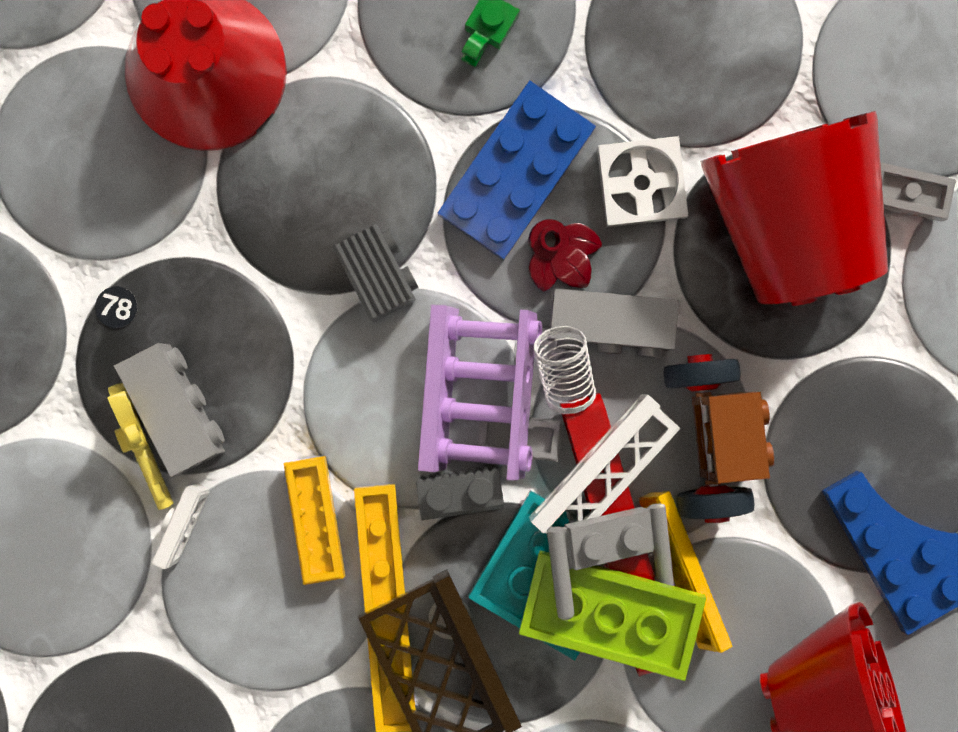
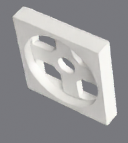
(674, 179)

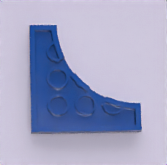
(906, 561)

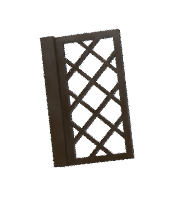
(466, 642)

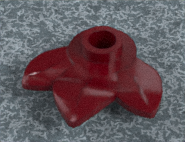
(567, 257)

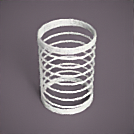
(563, 329)

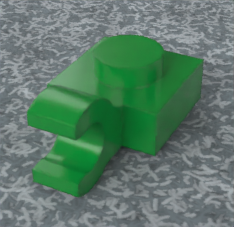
(490, 25)

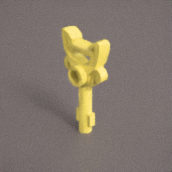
(132, 437)

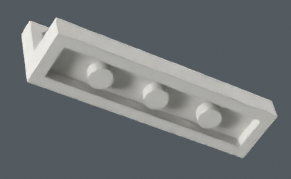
(599, 459)

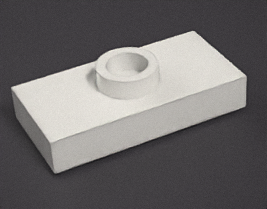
(179, 525)

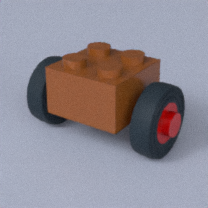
(727, 439)

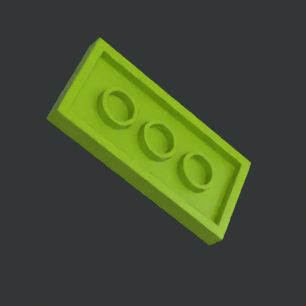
(617, 618)

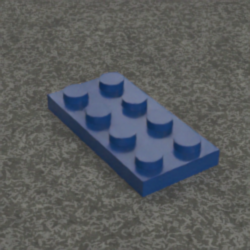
(516, 170)

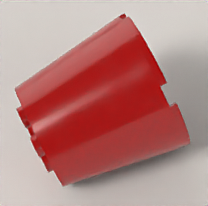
(805, 210)

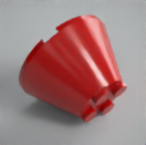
(205, 71)
(834, 681)

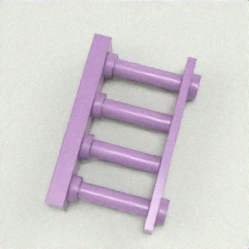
(441, 409)

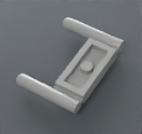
(604, 541)

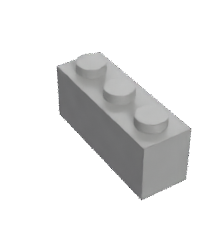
(615, 321)
(170, 408)

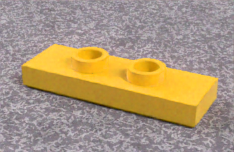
(314, 520)

